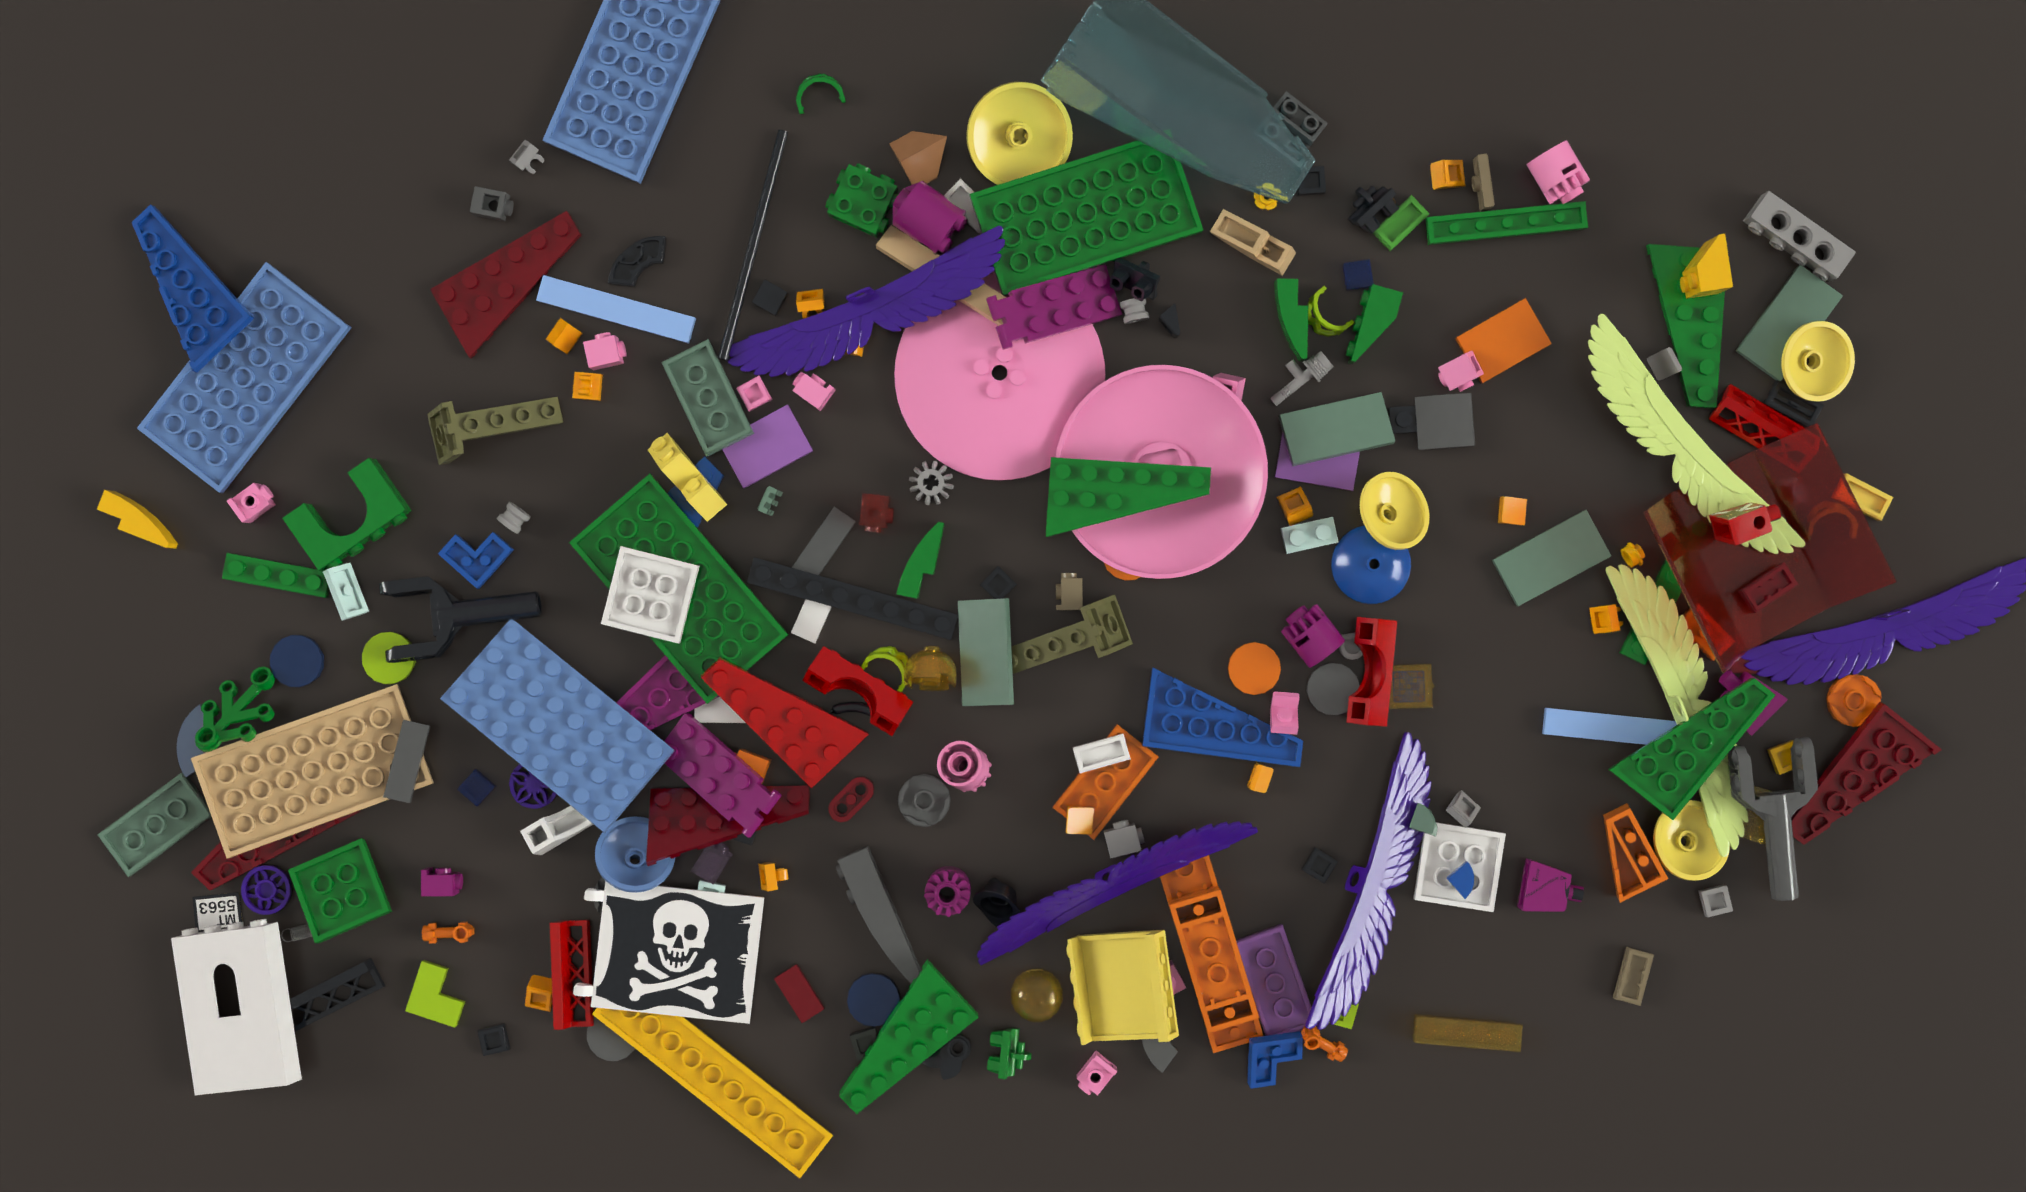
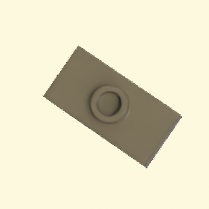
(1482, 182)
(1633, 976)

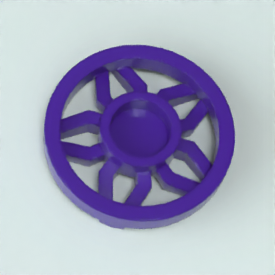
(532, 786)
(266, 889)

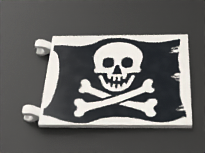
(676, 952)

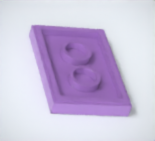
(773, 445)
(1332, 472)

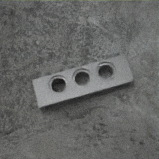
(1836, 253)

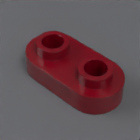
(852, 799)

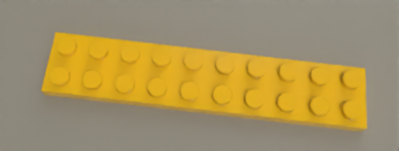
(723, 1084)

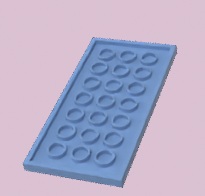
(629, 81)
(234, 402)
(557, 725)

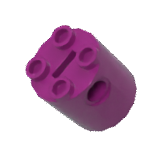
(928, 216)

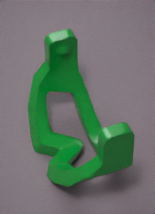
(820, 77)

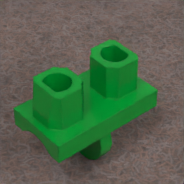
(1011, 1053)

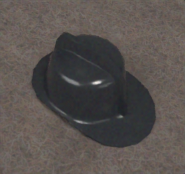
(997, 902)

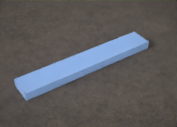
(616, 309)
(1603, 726)

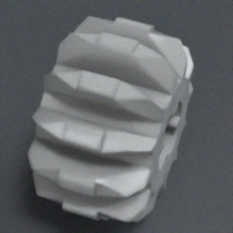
(936, 490)

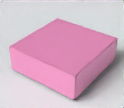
(754, 393)

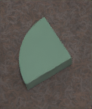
(1424, 821)

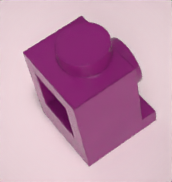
(440, 882)

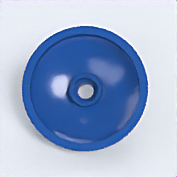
(1357, 579)

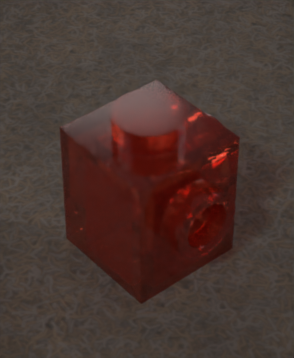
(875, 512)

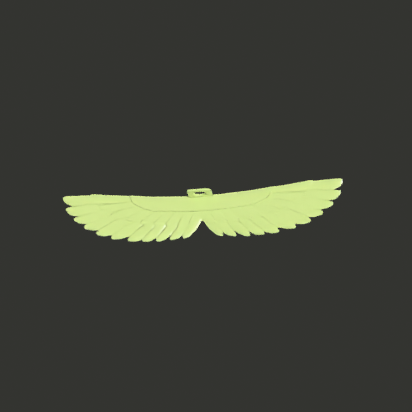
(1663, 429)
(1681, 676)

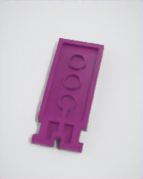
(1055, 306)
(719, 774)

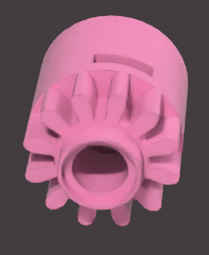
(1559, 173)
(954, 759)

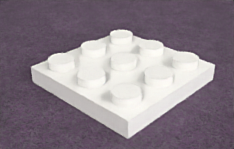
(650, 594)
(1446, 853)

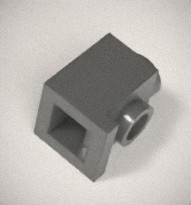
(484, 198)

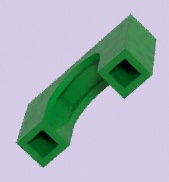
(384, 508)

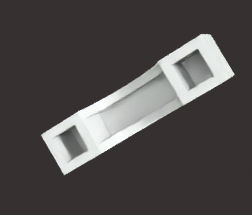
(554, 830)

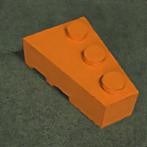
(1631, 856)

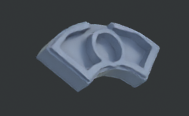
(186, 741)

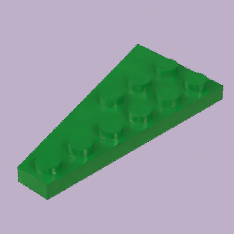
(1691, 323)
(1101, 491)
(1683, 758)
(914, 1031)

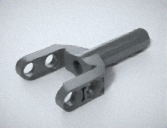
(1776, 810)

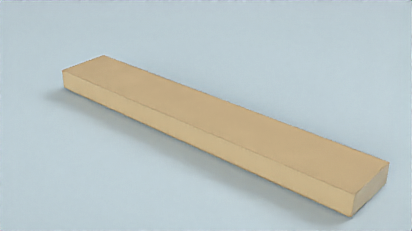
(914, 255)

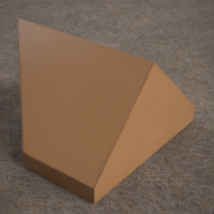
(919, 155)

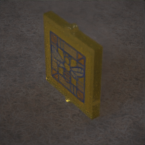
(1411, 686)

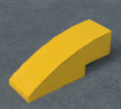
(136, 519)

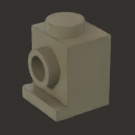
(1069, 592)

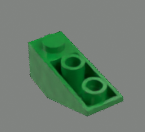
(1378, 313)

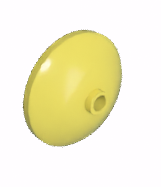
(1829, 363)
(1404, 510)
(1699, 856)

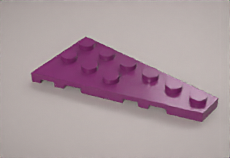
(660, 696)

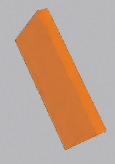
(1108, 786)

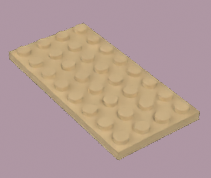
(304, 771)

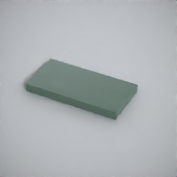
(1798, 302)
(707, 397)
(1336, 429)
(1551, 558)
(985, 652)
(155, 824)

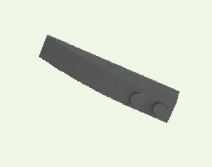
(877, 909)

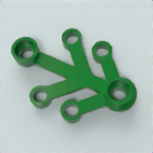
(216, 733)

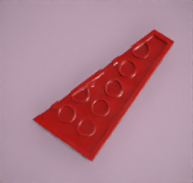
(794, 728)

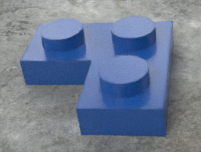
(476, 564)
(1267, 1052)

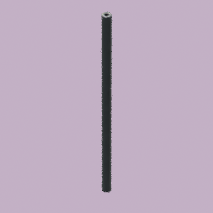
(753, 245)

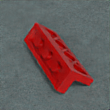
(1752, 412)
(562, 973)

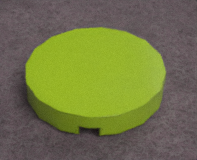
(375, 661)

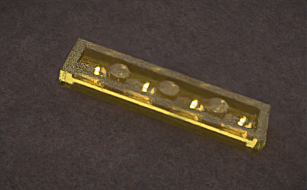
(1467, 1033)

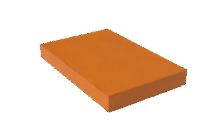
(1505, 339)

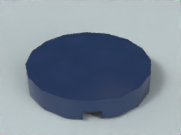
(296, 660)
(872, 999)

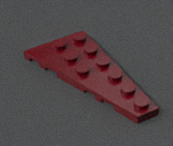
(496, 285)
(1864, 767)
(686, 821)
(218, 870)

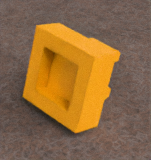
(810, 301)
(587, 386)
(1605, 618)
(770, 876)

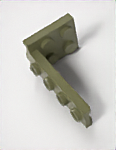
(451, 428)
(1101, 628)

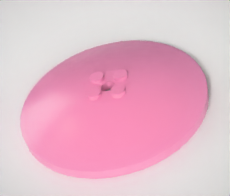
(1171, 420)
(986, 423)

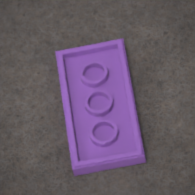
(1274, 981)

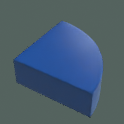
(1462, 879)

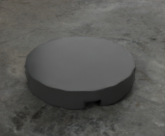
(1331, 687)
(924, 800)
(607, 1043)

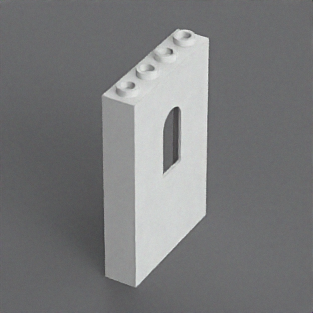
(247, 1048)

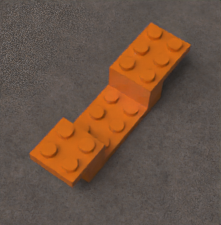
(1212, 955)

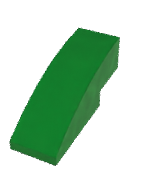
(1292, 316)
(921, 561)

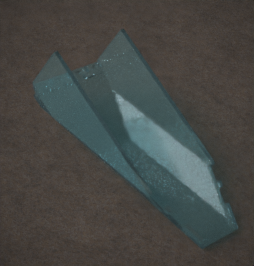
(1178, 97)

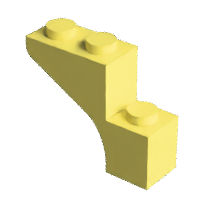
(686, 477)

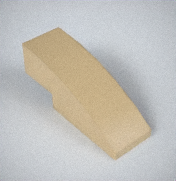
(1253, 242)

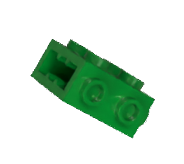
(862, 200)

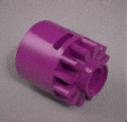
(1312, 634)
(948, 877)

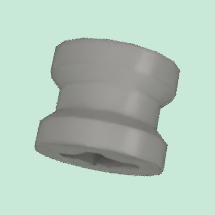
(1134, 311)
(513, 517)

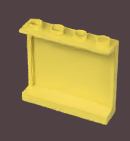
(1122, 986)

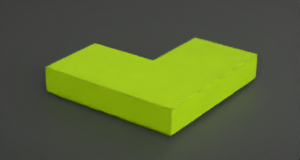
(427, 998)

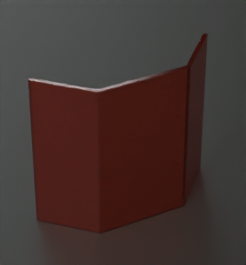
(1817, 502)

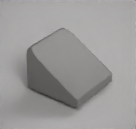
(1664, 363)

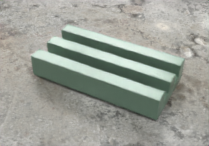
(768, 500)

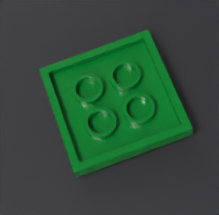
(339, 890)

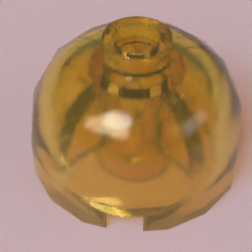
(930, 670)
(1036, 995)

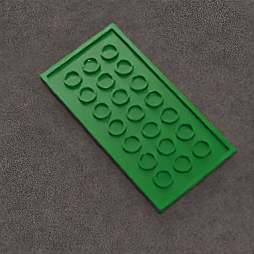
(1086, 213)
(723, 613)

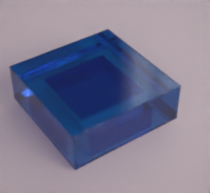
(1358, 274)
(476, 787)

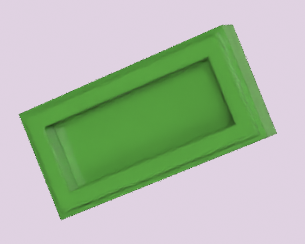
(1401, 223)

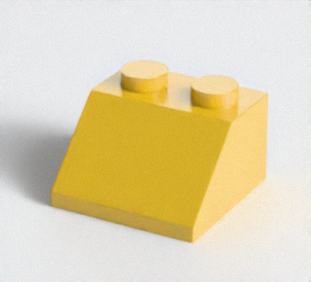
(1708, 270)

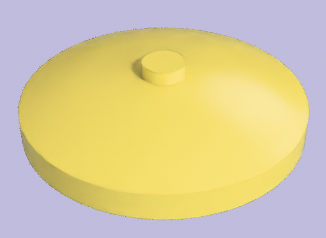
(1018, 132)

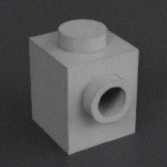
(1123, 838)

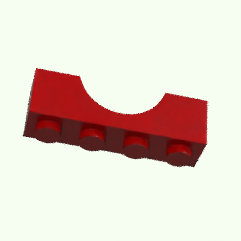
(833, 672)
(1371, 700)

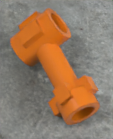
(460, 933)
(1313, 1040)

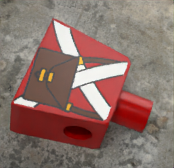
(1743, 522)

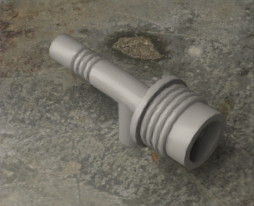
(1317, 367)

